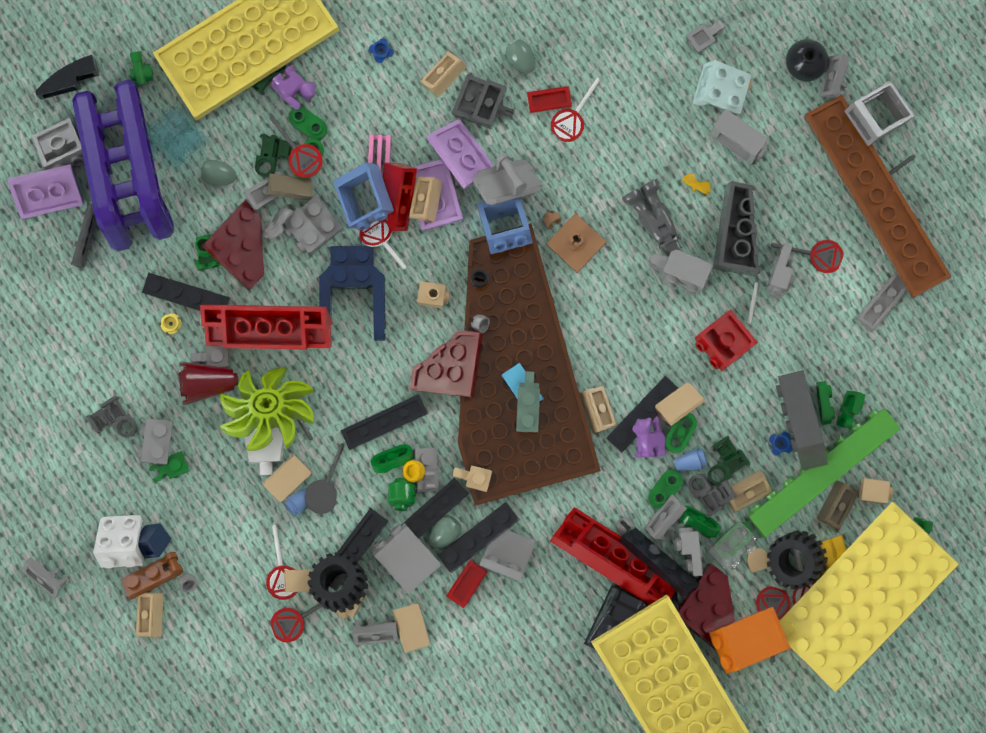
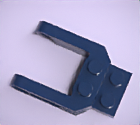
(354, 269)

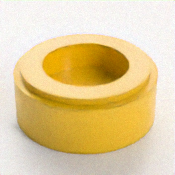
(413, 471)

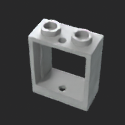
(864, 121)
(739, 137)

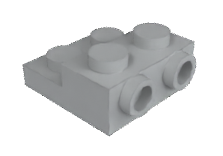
(59, 145)
(312, 226)
(781, 275)
(688, 544)

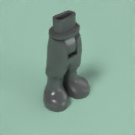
(656, 221)

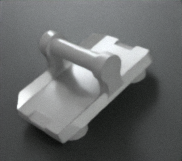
(506, 180)

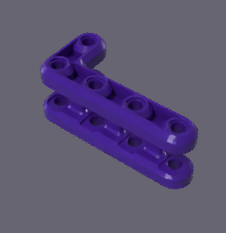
(99, 171)

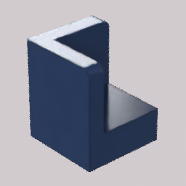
(153, 540)

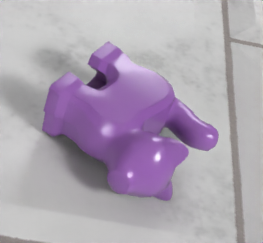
(291, 86)
(649, 443)

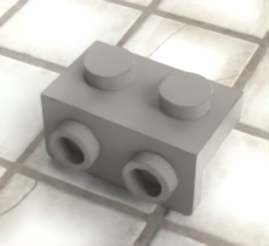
(156, 441)

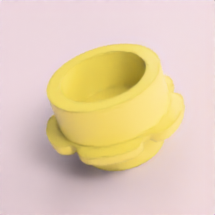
(166, 319)

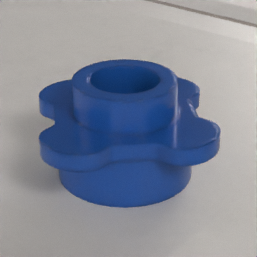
(381, 44)
(784, 438)

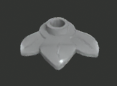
(275, 227)

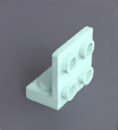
(722, 87)

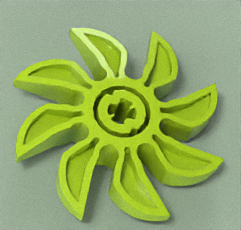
(267, 409)

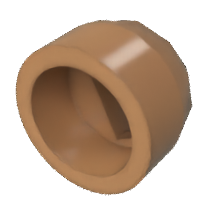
(550, 217)

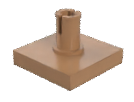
(576, 243)

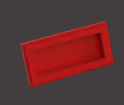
(549, 99)
(466, 583)

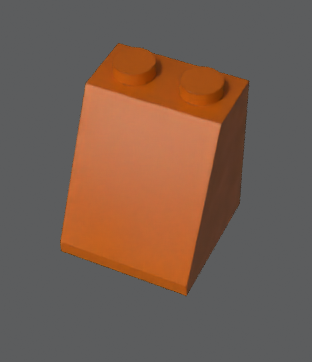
(749, 640)

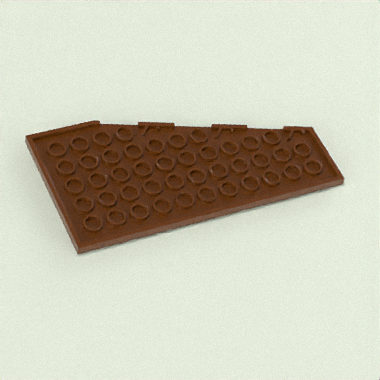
(528, 333)

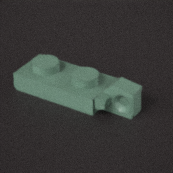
(528, 405)

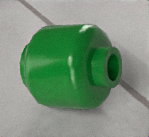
(401, 494)

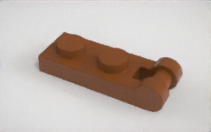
(152, 576)

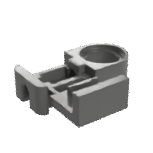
(112, 413)
(712, 498)

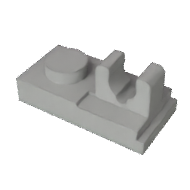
(834, 75)
(258, 195)
(428, 458)
(665, 518)
(36, 571)
(374, 633)

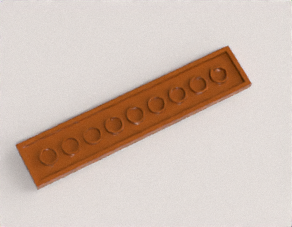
(878, 198)

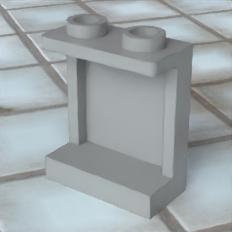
(405, 557)

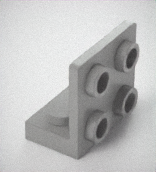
(508, 555)

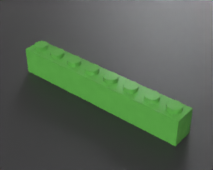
(813, 481)

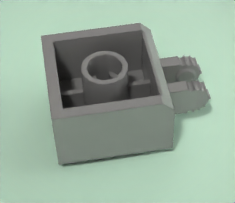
(682, 270)

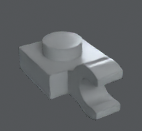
(703, 37)
(214, 356)

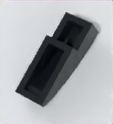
(68, 78)

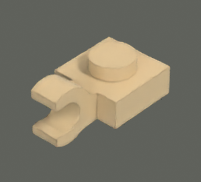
(477, 478)

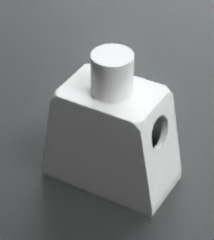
(267, 455)

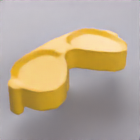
(703, 186)

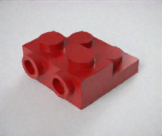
(725, 341)

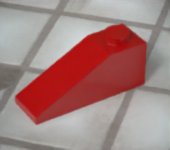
(400, 187)

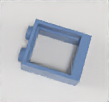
(344, 190)
(501, 241)

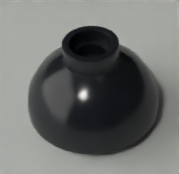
(803, 68)

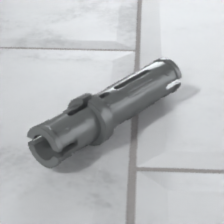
(85, 237)

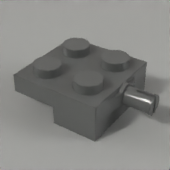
(481, 101)

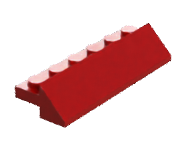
(266, 326)
(605, 553)

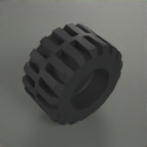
(785, 571)
(323, 574)

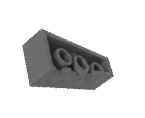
(736, 238)
(802, 420)

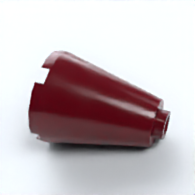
(205, 381)

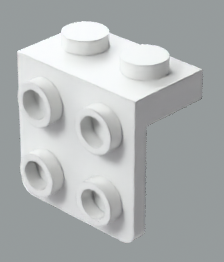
(118, 541)

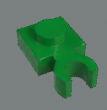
(850, 406)
(176, 466)

